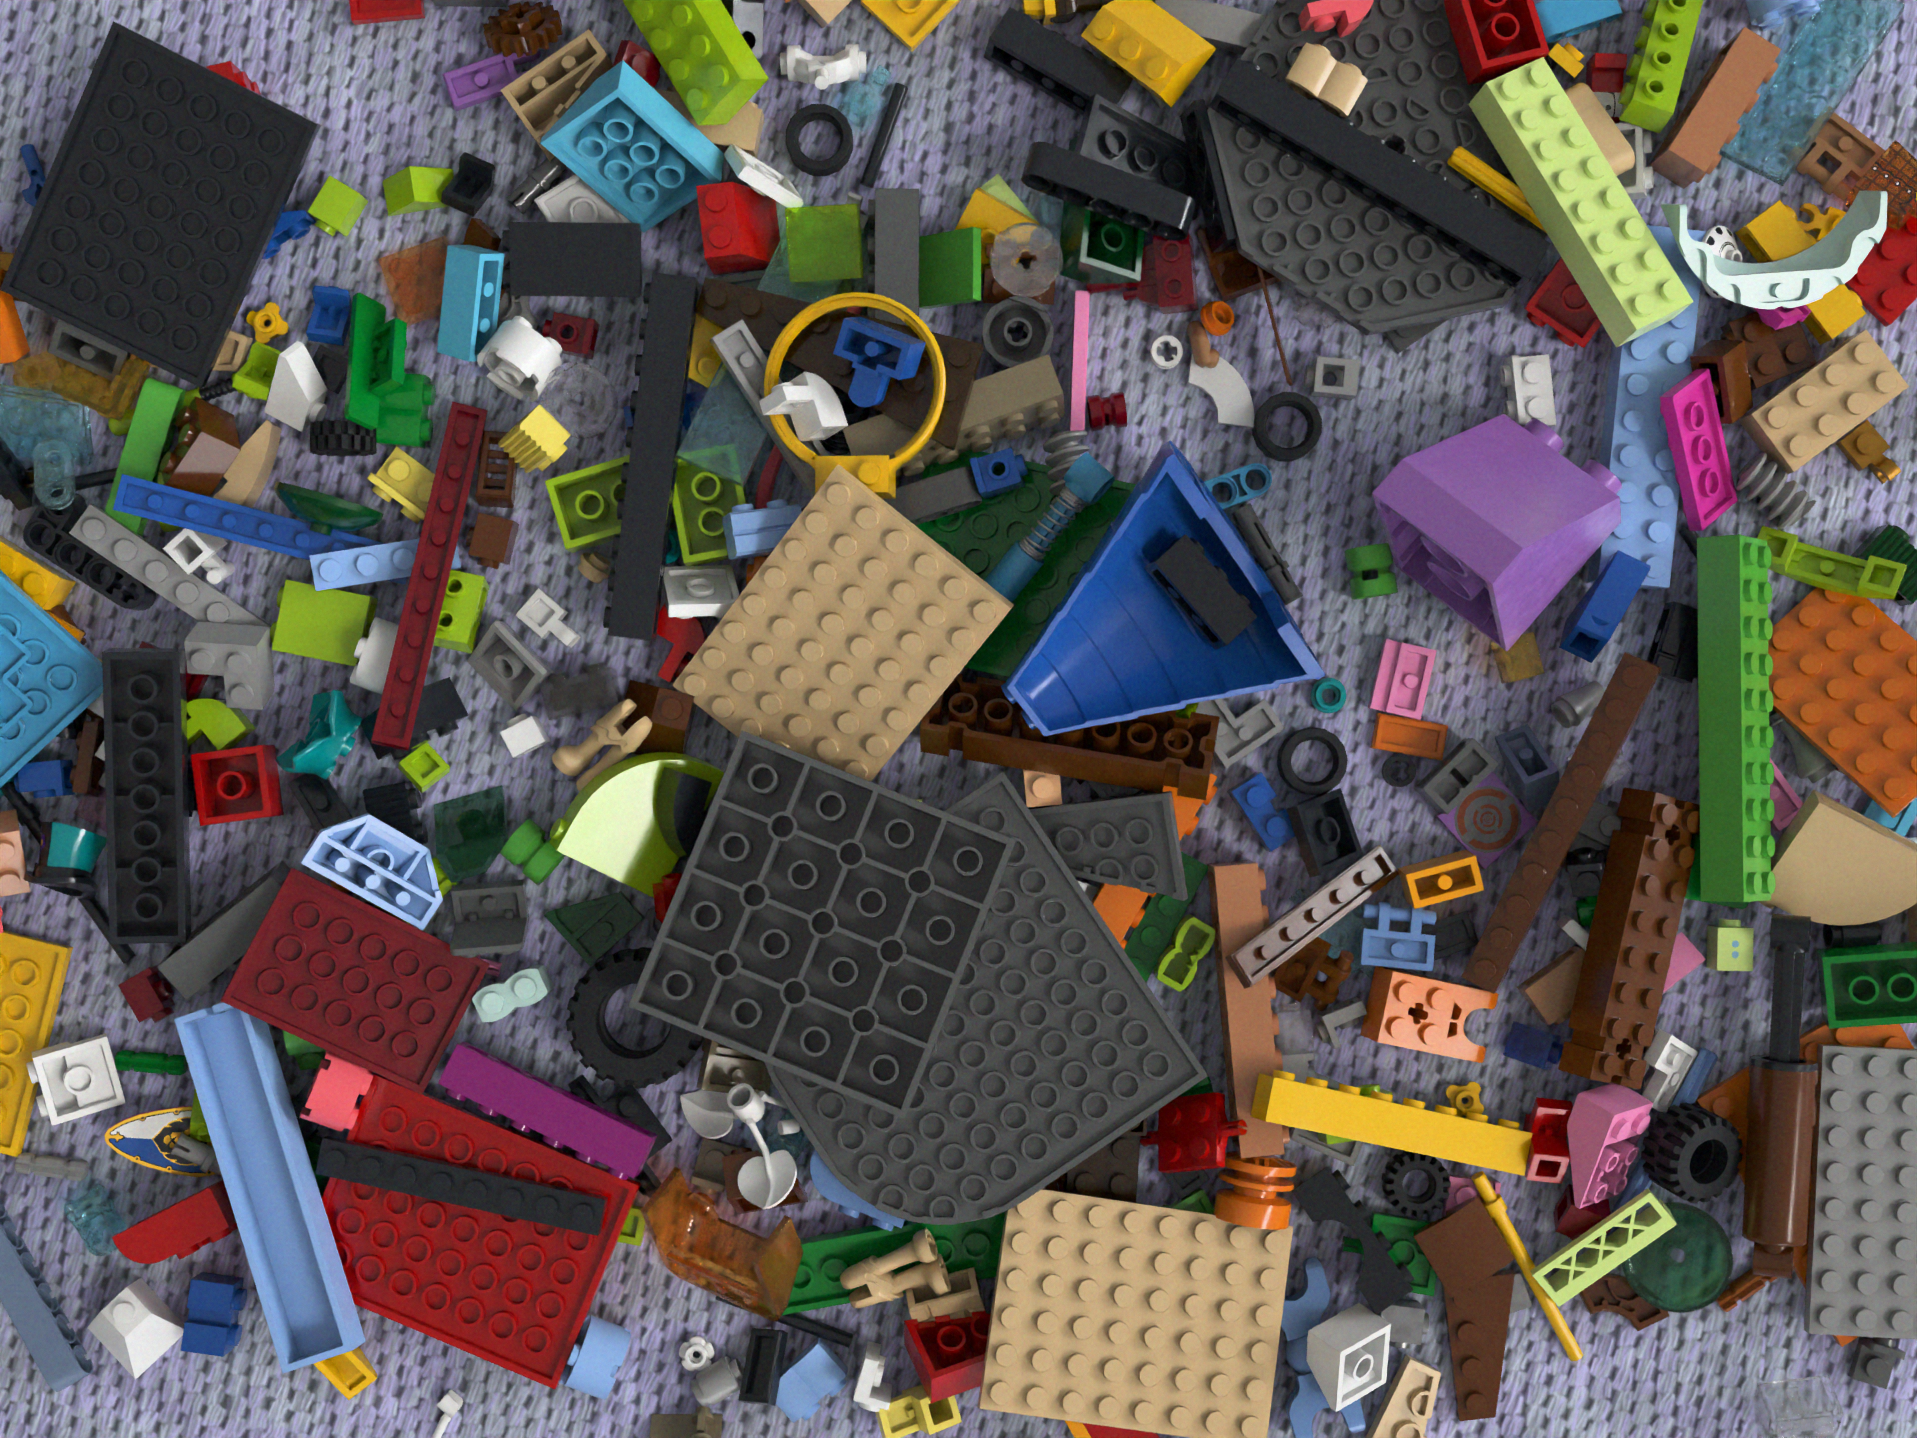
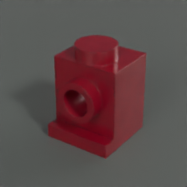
(584, 338)
(148, 995)

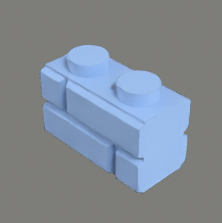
(758, 530)

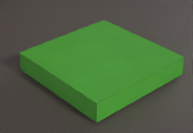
(950, 268)

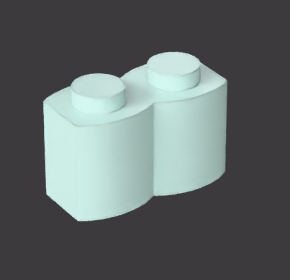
(518, 991)

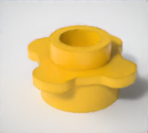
(276, 328)
(1471, 1092)

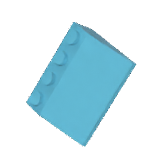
(634, 148)

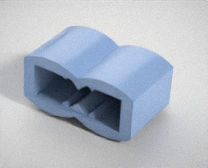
(809, 1379)

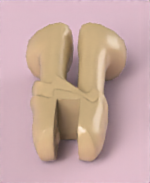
(607, 731)
(882, 1281)

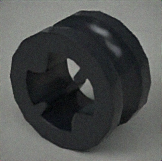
(1387, 771)

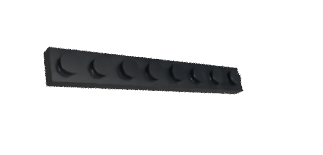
(461, 1185)

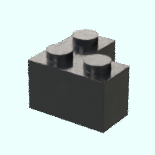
(437, 713)

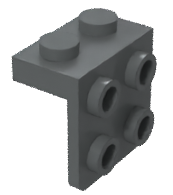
(489, 918)

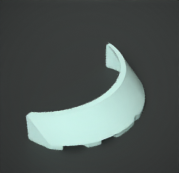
(1793, 279)

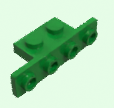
(374, 360)

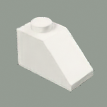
(296, 389)

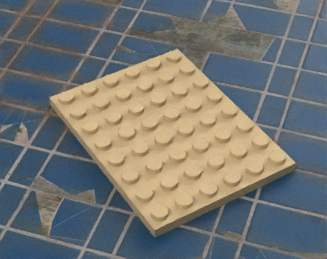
(843, 633)
(1135, 1317)

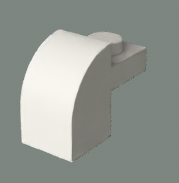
(811, 404)

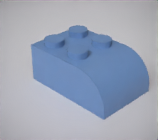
(848, 1202)

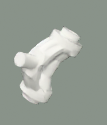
(823, 69)

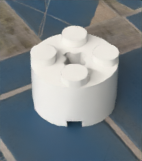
(520, 358)
(374, 656)

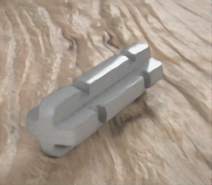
(51, 1166)

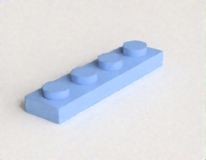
(366, 564)

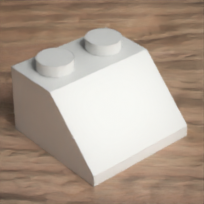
(1349, 1355)

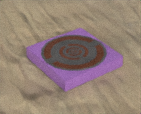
(1488, 820)

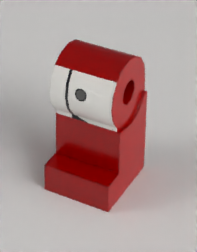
(1605, 79)

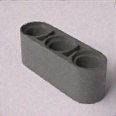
(937, 496)

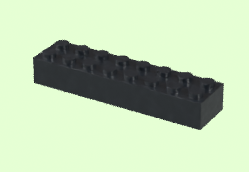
(147, 795)

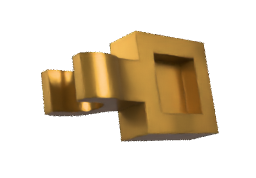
(1865, 448)

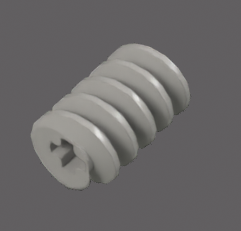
(1064, 452)
(1773, 491)

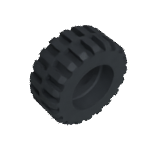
(601, 1049)

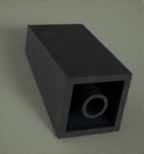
(573, 259)

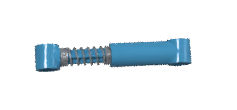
(1084, 484)

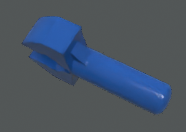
(35, 173)

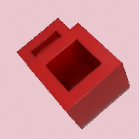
(687, 637)
(1548, 1147)

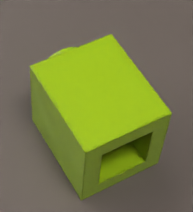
(337, 207)

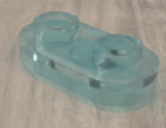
(54, 476)

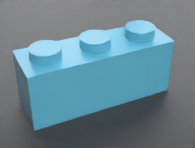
(469, 300)

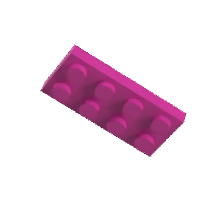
(1698, 449)

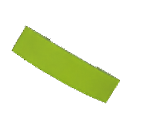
(1832, 570)

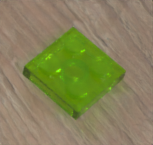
(824, 242)

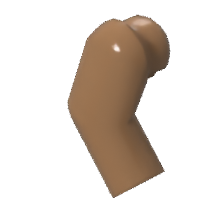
(1200, 346)

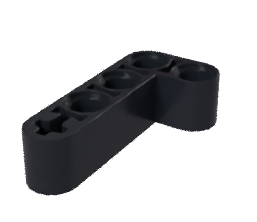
(91, 563)

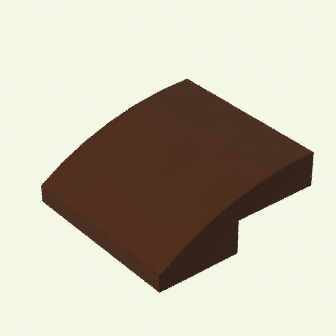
(1231, 271)
(1464, 1246)

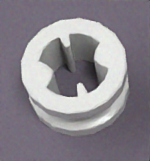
(1173, 343)

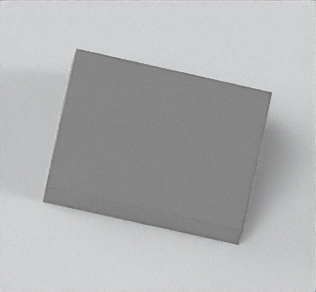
(509, 665)

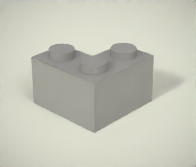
(239, 655)

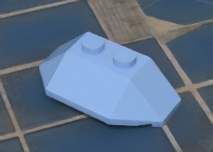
(378, 866)

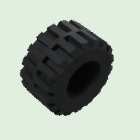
(1692, 1152)

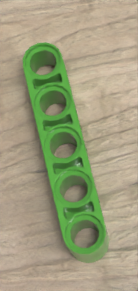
(147, 442)

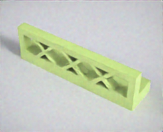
(1606, 1252)

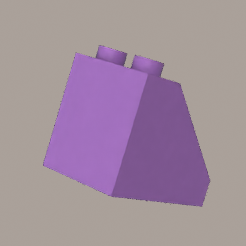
(1496, 521)

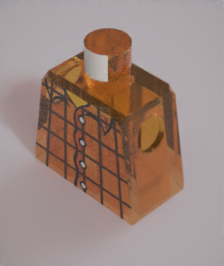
(1897, 175)

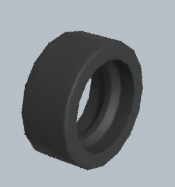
(809, 114)
(1306, 407)
(1338, 767)

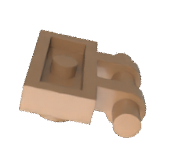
(1846, 149)

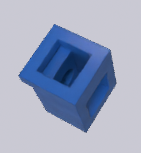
(992, 485)
(45, 778)

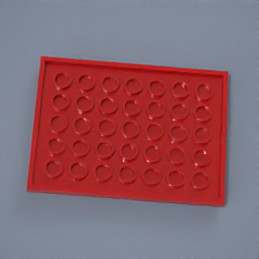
(465, 1273)

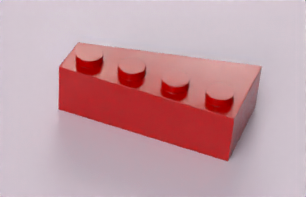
(948, 1352)

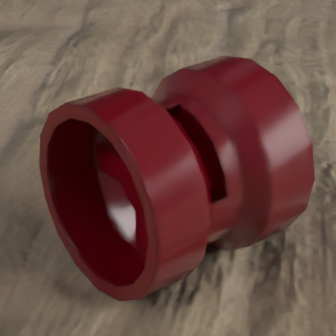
(1107, 411)

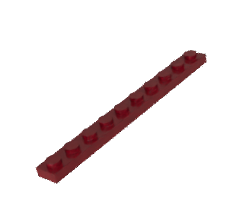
(429, 577)

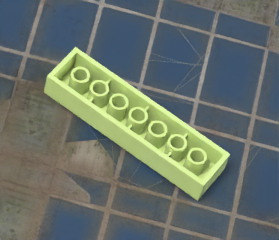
(1580, 201)

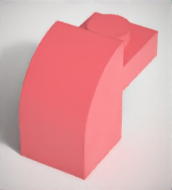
(1327, 13)

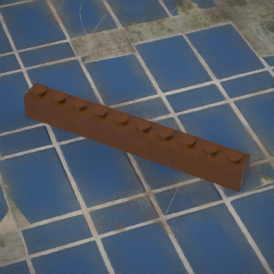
(1561, 821)

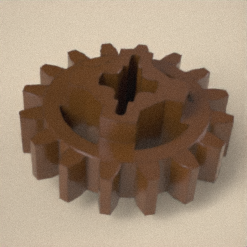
(523, 29)

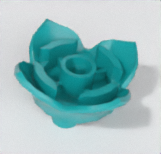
(329, 736)

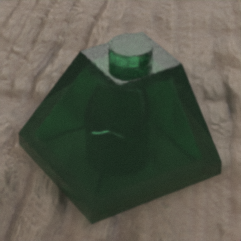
(470, 832)

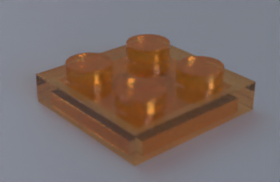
(417, 280)

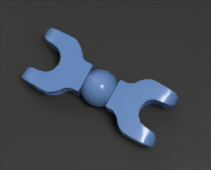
(1300, 1315)

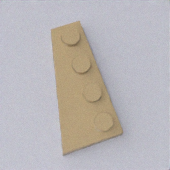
(1407, 1402)

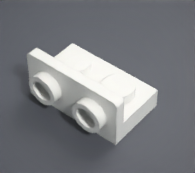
(1528, 389)
(869, 1388)

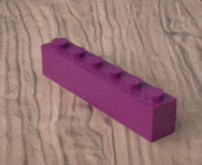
(548, 1110)

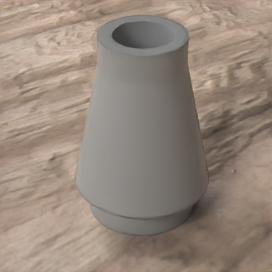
(1576, 705)

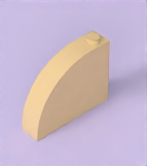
(1842, 866)

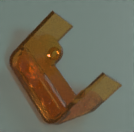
(719, 1254)

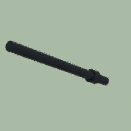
(29, 816)

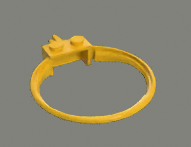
(872, 470)

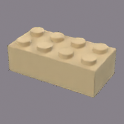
(1823, 402)

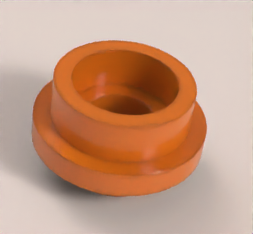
(1217, 317)

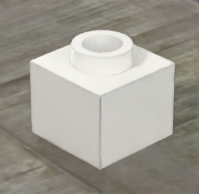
(524, 735)

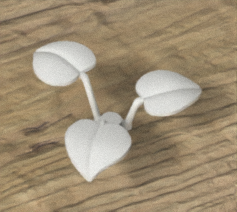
(763, 1179)

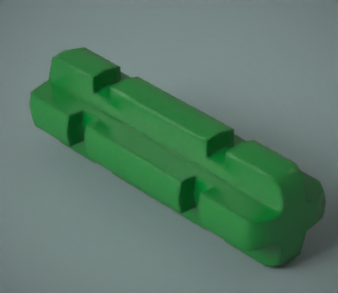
(150, 1062)

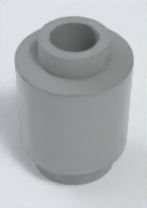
(718, 1381)

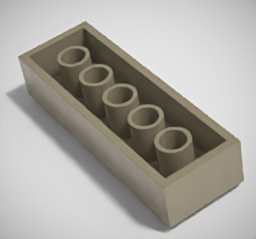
(997, 409)

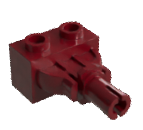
(1166, 277)

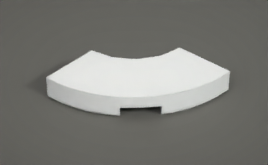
(1226, 391)

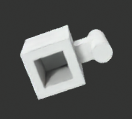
(197, 550)

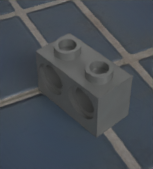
(1456, 776)

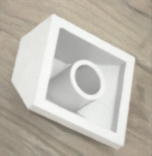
(137, 1327)

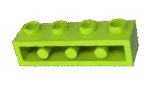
(1659, 62)

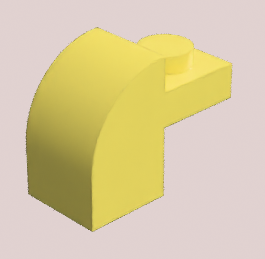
(915, 1412)

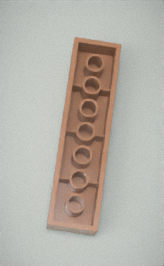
(1247, 1012)

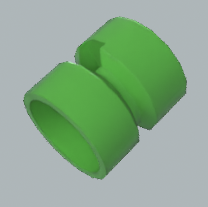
(1367, 559)
(532, 851)

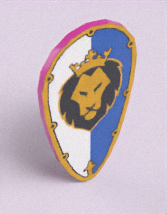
(151, 1137)

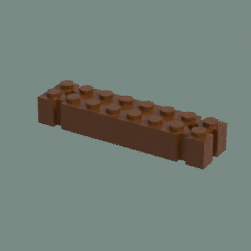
(1128, 753)
(1631, 938)

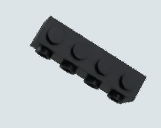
(1053, 63)

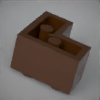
(204, 449)

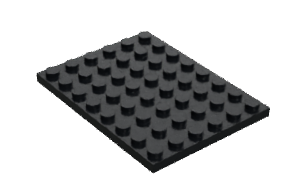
(159, 205)

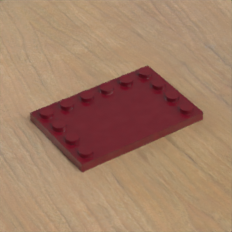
(354, 981)

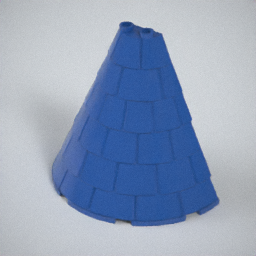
(1126, 647)

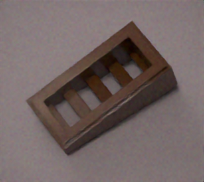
(495, 498)

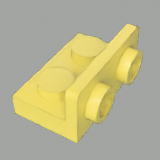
(406, 482)

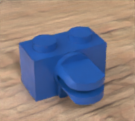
(876, 356)

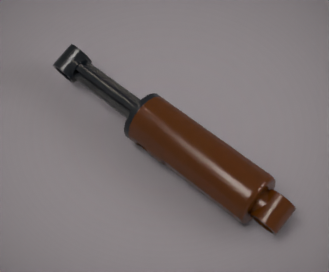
(1781, 1114)

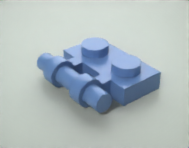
(1395, 948)

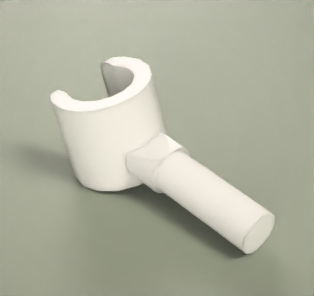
(449, 1405)

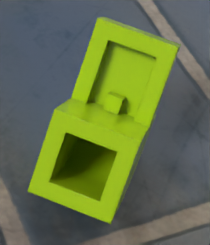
(221, 725)

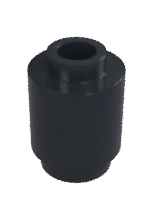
(1852, 935)

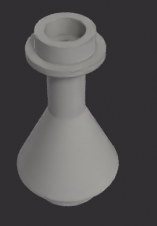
(1808, 759)

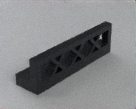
(1208, 177)

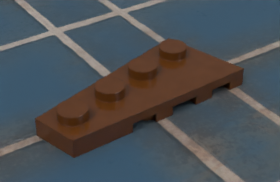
(1477, 1343)

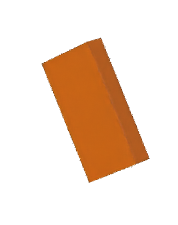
(1409, 736)

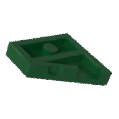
(596, 924)

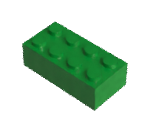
(1868, 985)

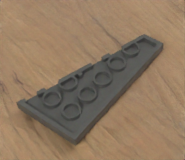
(1119, 841)

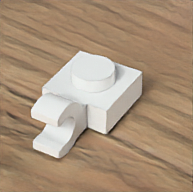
(545, 616)

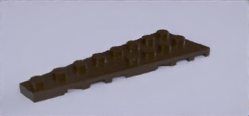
(814, 347)

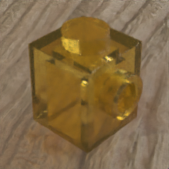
(38, 371)
(1520, 660)

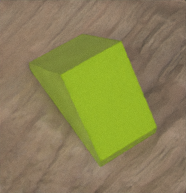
(416, 189)

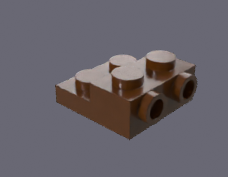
(1770, 351)

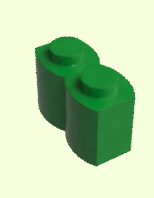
(404, 413)

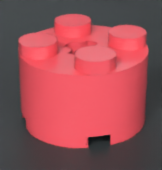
(335, 1093)

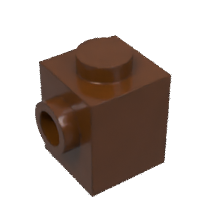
(492, 540)

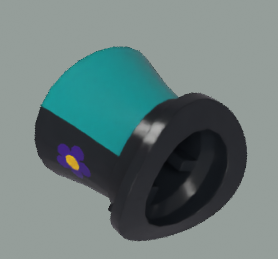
(67, 860)

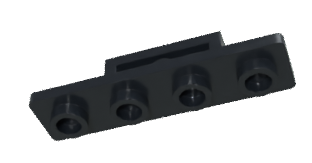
(632, 1107)

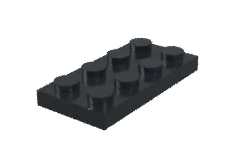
(1136, 147)

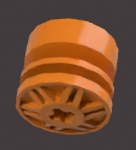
(1253, 1196)

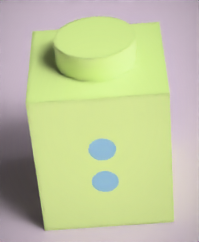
(1730, 946)

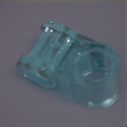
(92, 1221)

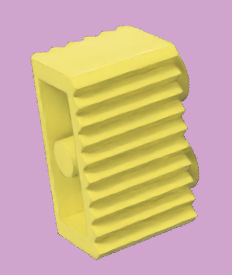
(535, 440)

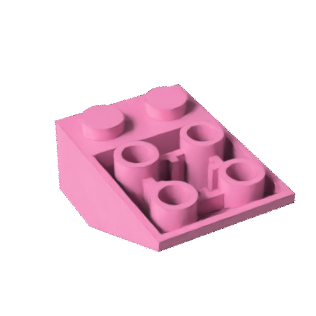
(1604, 1140)

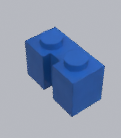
(1253, 800)
(213, 1314)

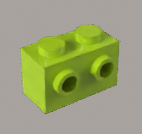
(461, 611)

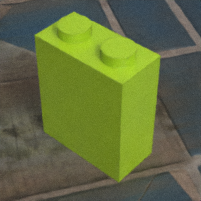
(321, 622)

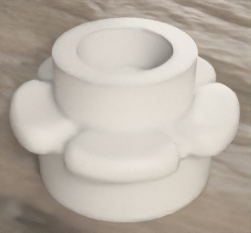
(700, 1345)

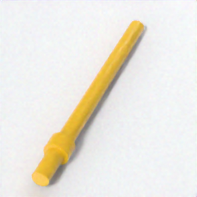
(1497, 1210)

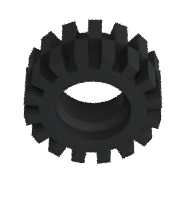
(341, 439)
(1430, 1198)

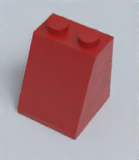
(737, 227)

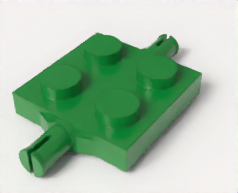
(1400, 1234)

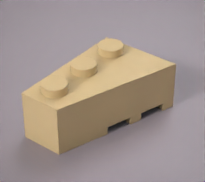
(555, 84)

